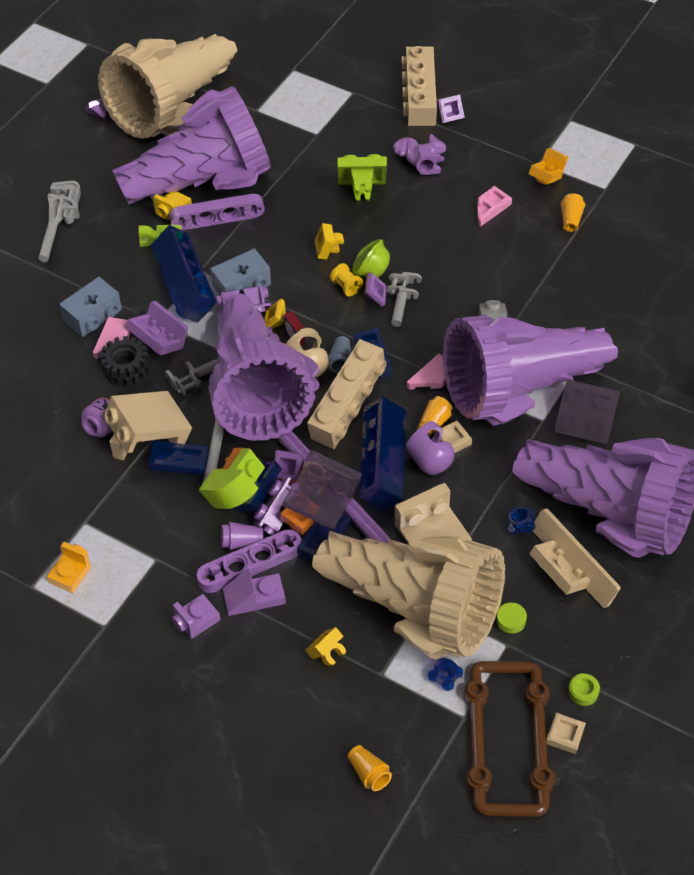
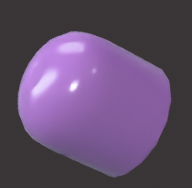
(430, 454)

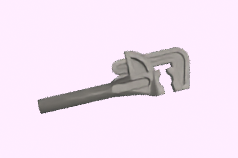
(62, 205)

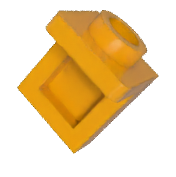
(550, 168)

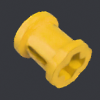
(346, 279)

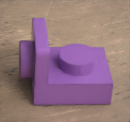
(195, 616)

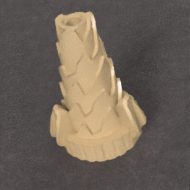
(149, 82)
(437, 583)

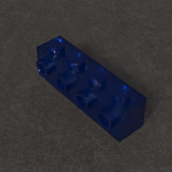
(183, 274)
(383, 453)

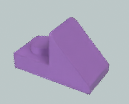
(251, 594)

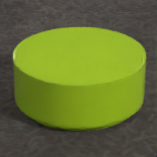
(511, 618)
(584, 689)

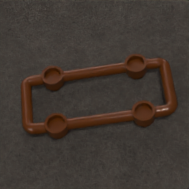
(479, 777)

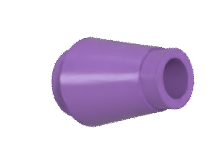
(239, 535)

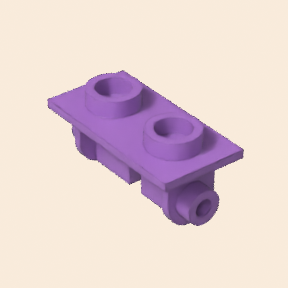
(256, 295)
(269, 514)

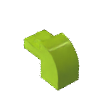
(234, 485)

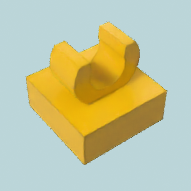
(327, 241)
(324, 644)

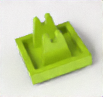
(362, 173)

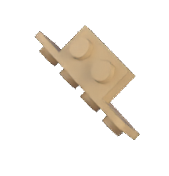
(570, 562)

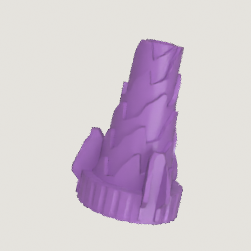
(212, 143)
(501, 360)
(259, 382)
(637, 486)

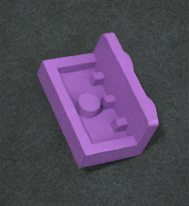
(159, 329)

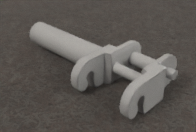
(402, 293)
(194, 375)

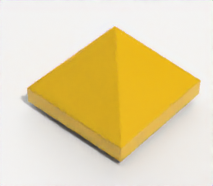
(275, 314)

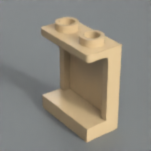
(146, 418)

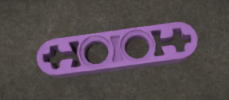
(216, 208)
(247, 557)

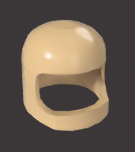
(316, 353)

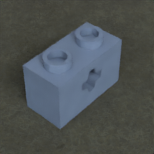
(241, 273)
(90, 306)

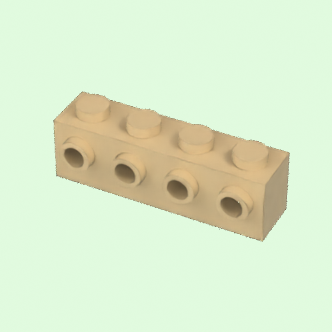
(421, 86)
(347, 394)

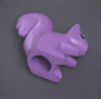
(421, 155)

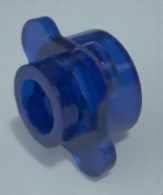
(521, 520)
(448, 666)

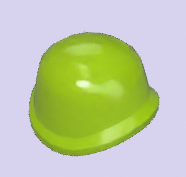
(372, 259)

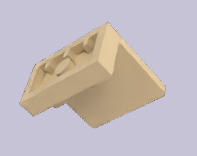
(428, 516)

